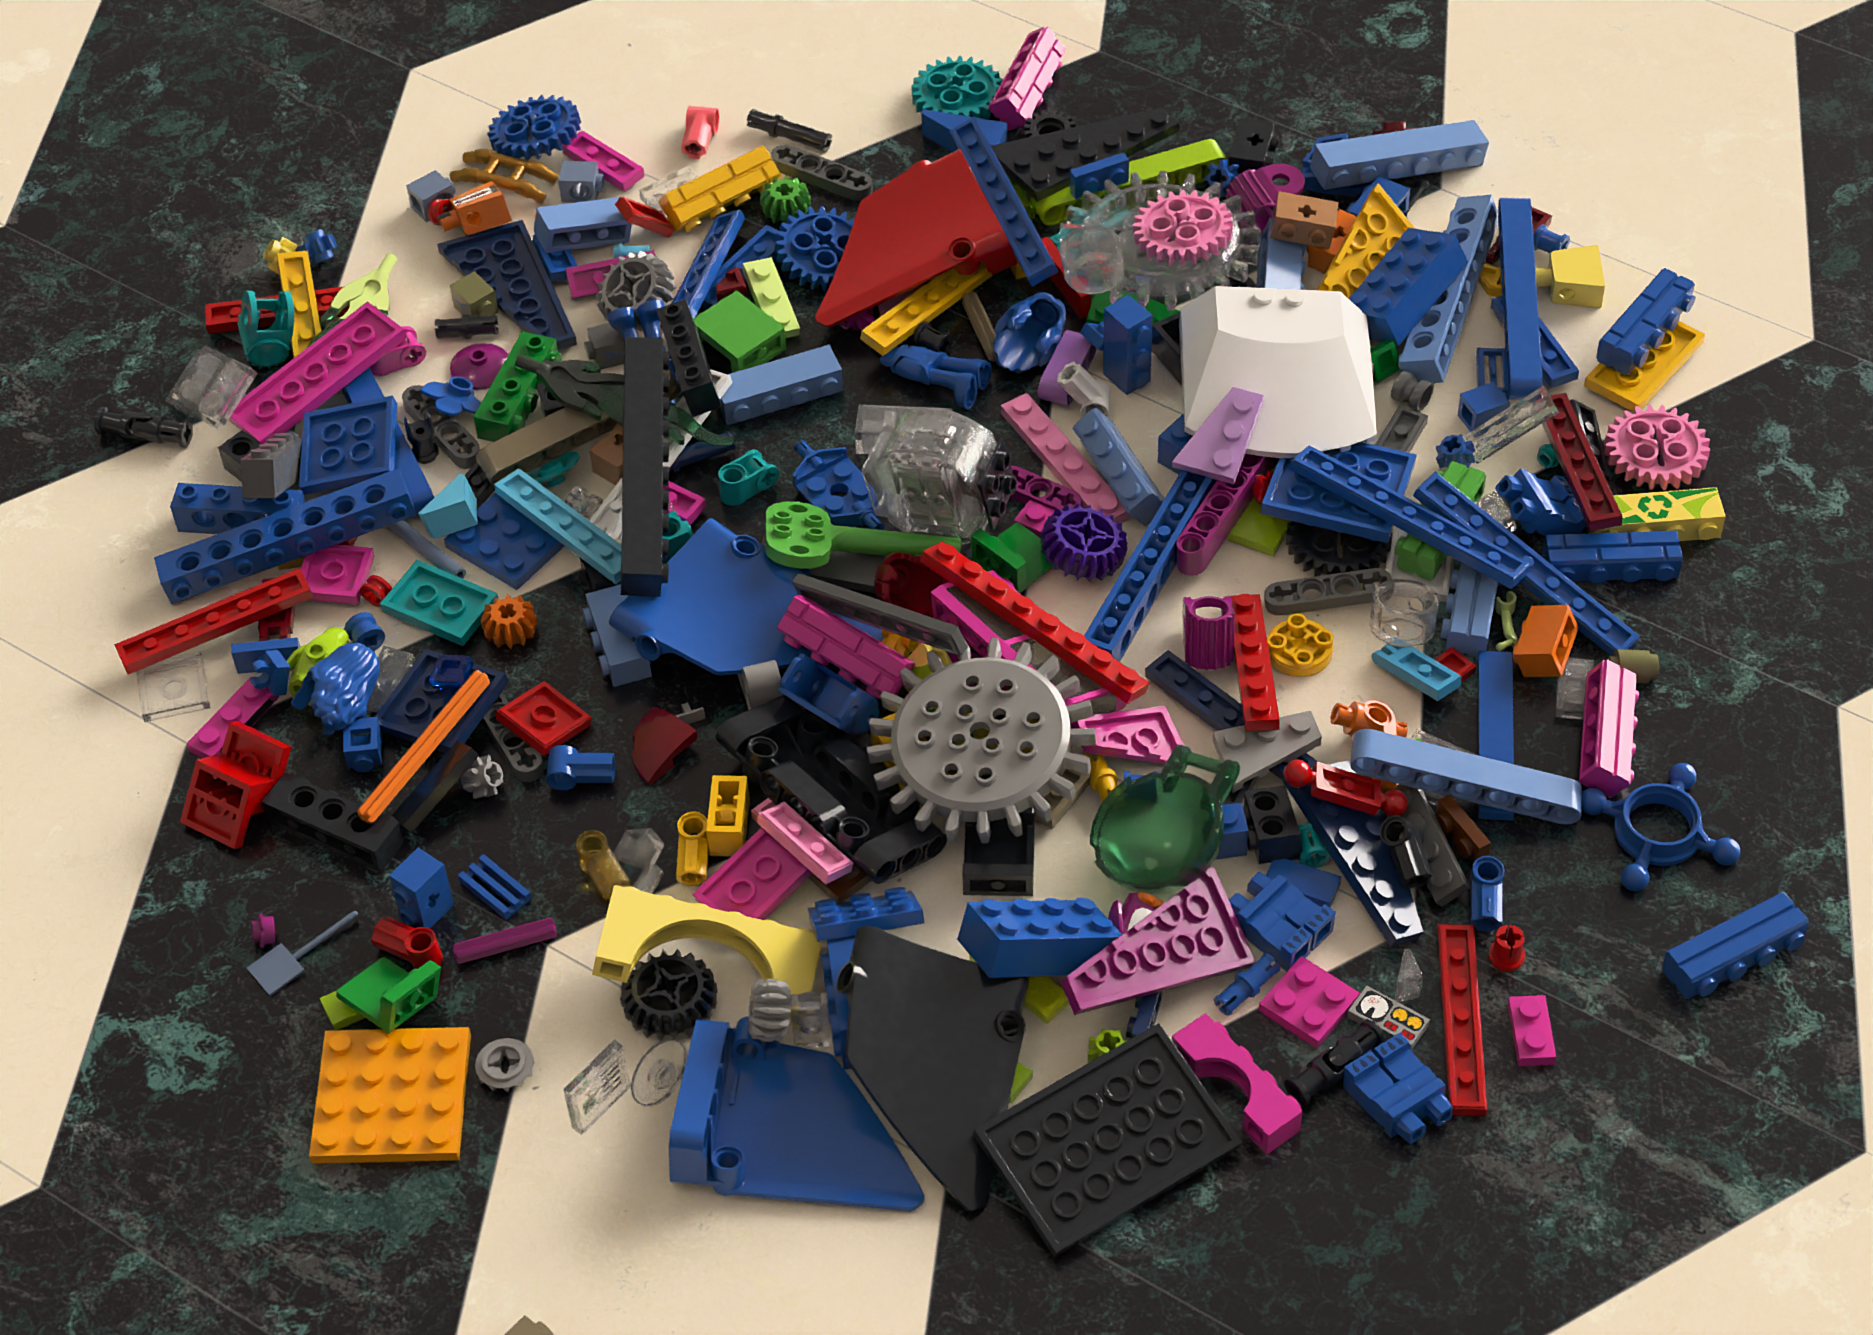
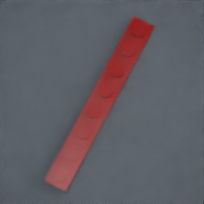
(1035, 622)

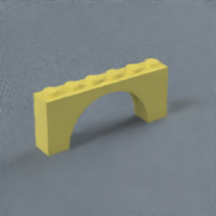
(644, 920)

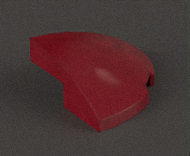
(657, 741)

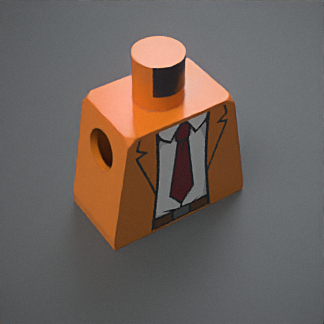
(486, 208)

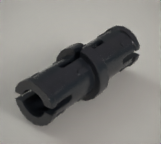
(466, 326)

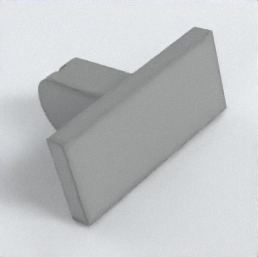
(690, 716)

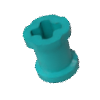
(1317, 848)

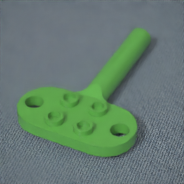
(804, 537)

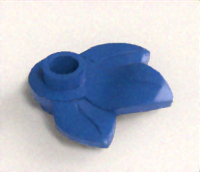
(452, 396)

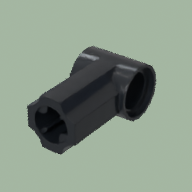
(1407, 852)

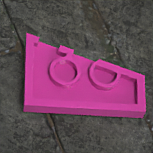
(1133, 734)

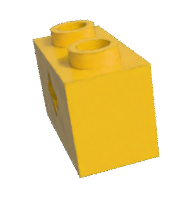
(727, 814)

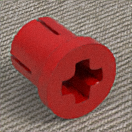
(1505, 944)

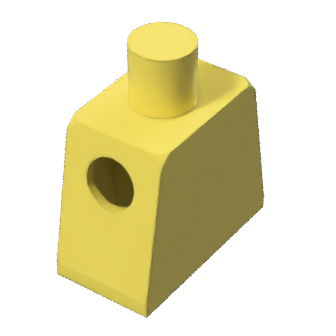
(1574, 277)

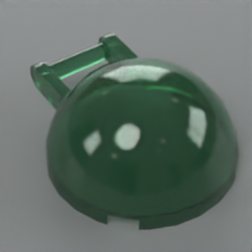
(1164, 825)

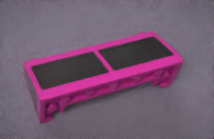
(980, 624)

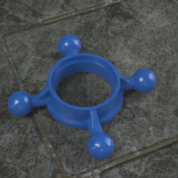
(1646, 851)

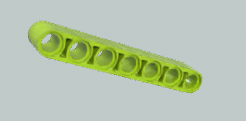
(1176, 162)

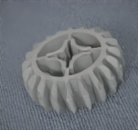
(635, 282)

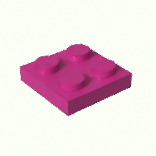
(338, 573)
(1308, 1002)

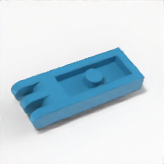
(1418, 670)

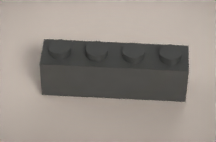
(271, 467)

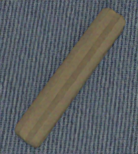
(980, 322)

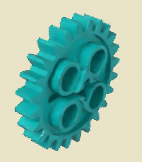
(956, 88)

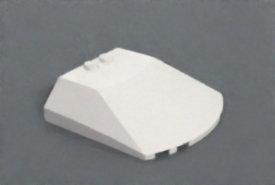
(1295, 349)

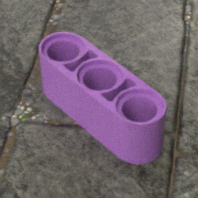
(1071, 348)

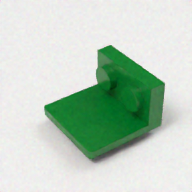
(1011, 555)
(389, 993)

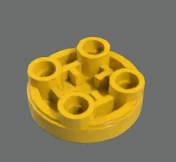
(1300, 646)

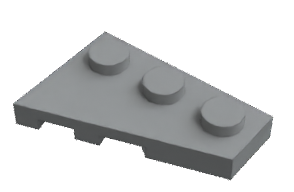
(1265, 749)

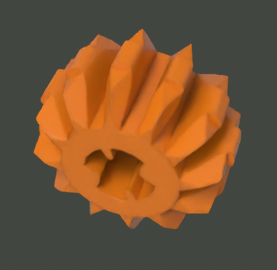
(509, 621)

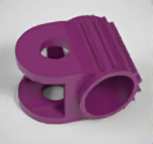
(1259, 191)
(1205, 640)

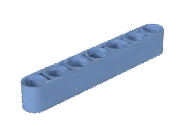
(1466, 776)

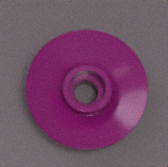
(478, 364)

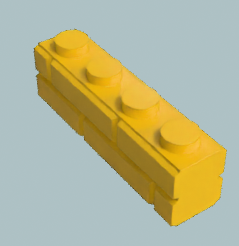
(718, 189)

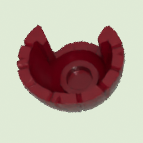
(906, 582)

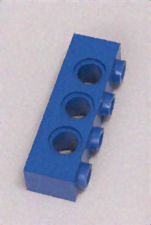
(222, 508)

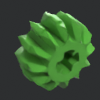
(784, 199)

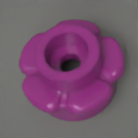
(263, 930)

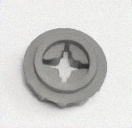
(490, 1060)

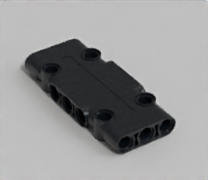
(829, 787)

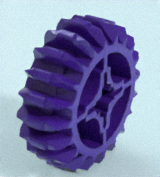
(1083, 542)

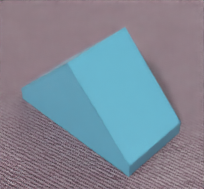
(451, 509)

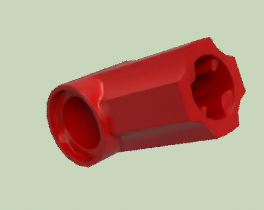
(409, 943)

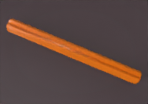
(423, 747)

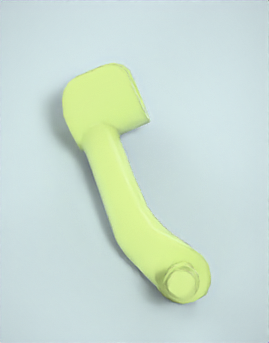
(1506, 609)

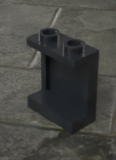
(1004, 863)

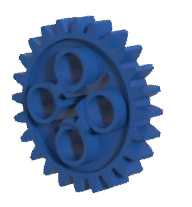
(534, 127)
(813, 245)

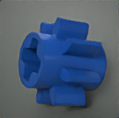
(1223, 169)
(318, 246)
(1455, 449)

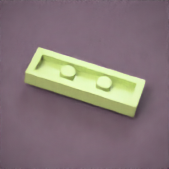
(770, 294)

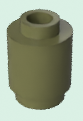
(1639, 662)

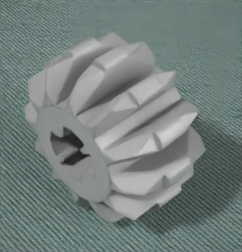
(769, 1010)

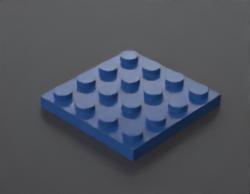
(1308, 503)

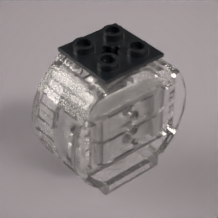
(939, 474)

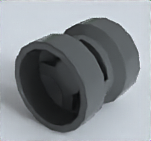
(1412, 390)

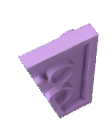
(1223, 437)

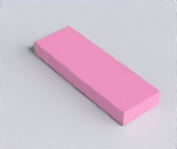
(805, 842)

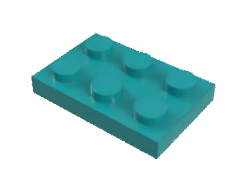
(438, 602)

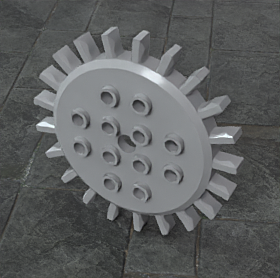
(1017, 777)

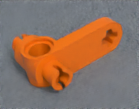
(1370, 715)

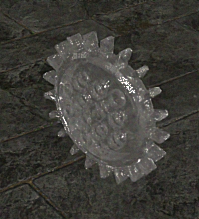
(1155, 279)

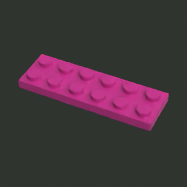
(317, 373)

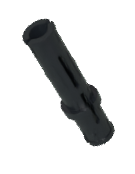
(796, 132)

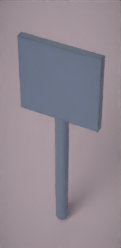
(281, 967)

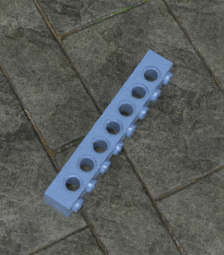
(1435, 336)

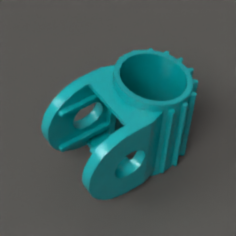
(270, 345)

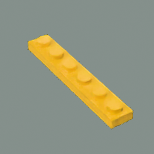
(919, 307)

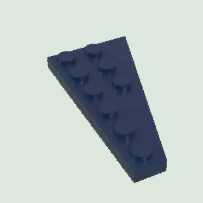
(516, 273)
(1364, 861)

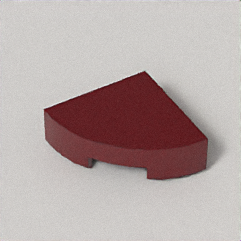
(730, 283)

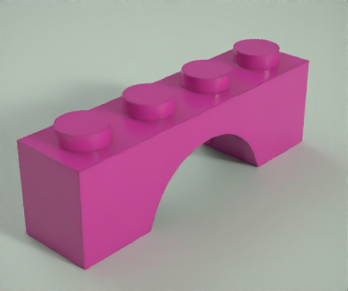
(1210, 1052)

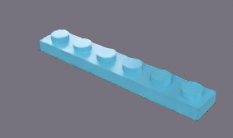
(562, 523)

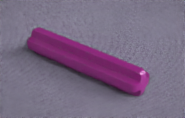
(504, 940)

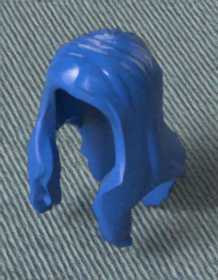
(1029, 333)
(340, 686)

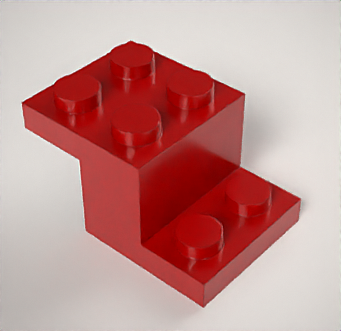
(233, 784)

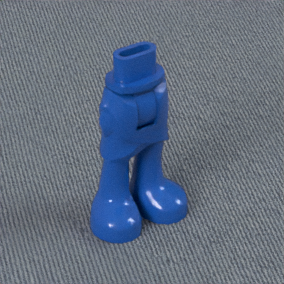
(624, 322)
(929, 367)

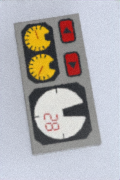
(1389, 1015)

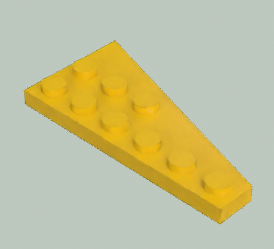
(1366, 243)

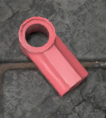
(700, 125)

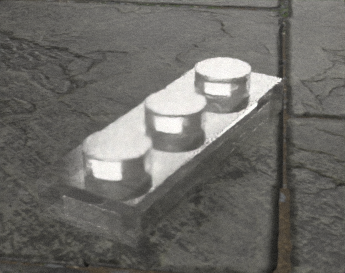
(1511, 424)

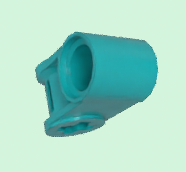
(744, 478)

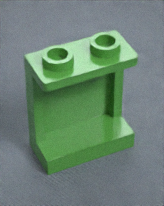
(741, 332)

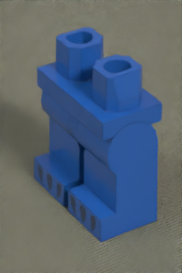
(1542, 503)
(1281, 919)
(1397, 1089)

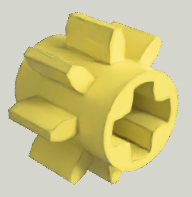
(277, 247)

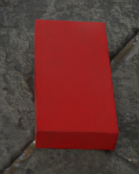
(644, 216)

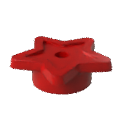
(1261, 485)

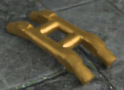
(513, 182)

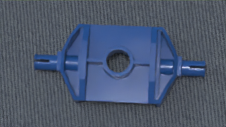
(830, 472)

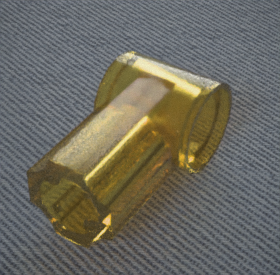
(600, 866)

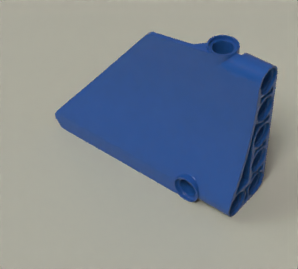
(718, 606)
(781, 1126)

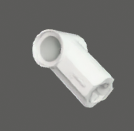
(1084, 389)

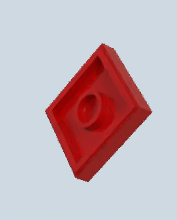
(543, 718)

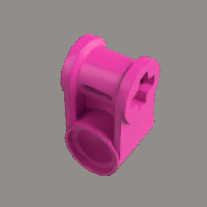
(399, 356)

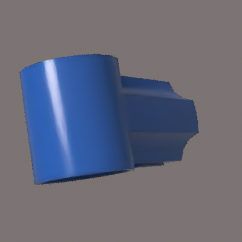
(569, 767)
(1486, 894)

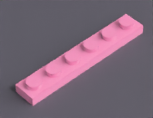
(1061, 456)

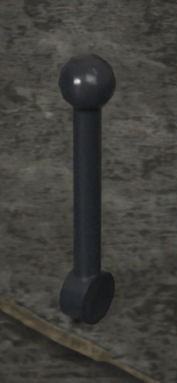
(1422, 185)

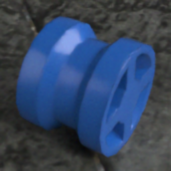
(364, 630)

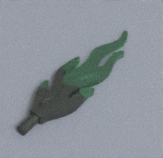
(577, 379)

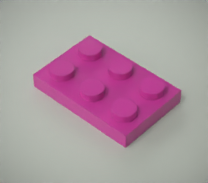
(754, 878)

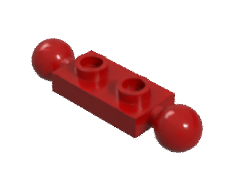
(1345, 788)

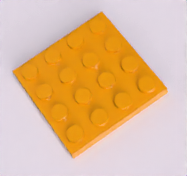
(390, 1095)

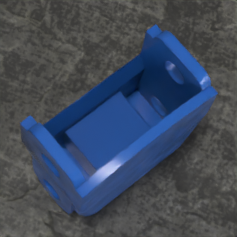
(829, 695)

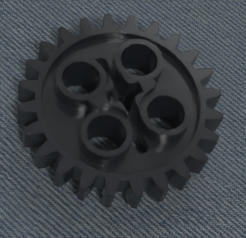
(1318, 550)

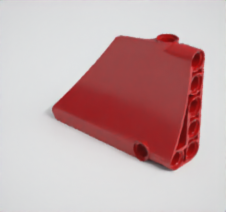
(913, 234)

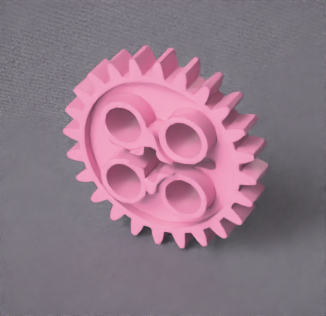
(1182, 228)
(1678, 442)

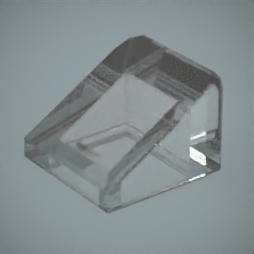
(639, 847)
(1409, 978)

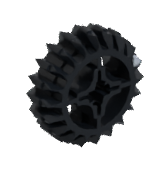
(663, 981)

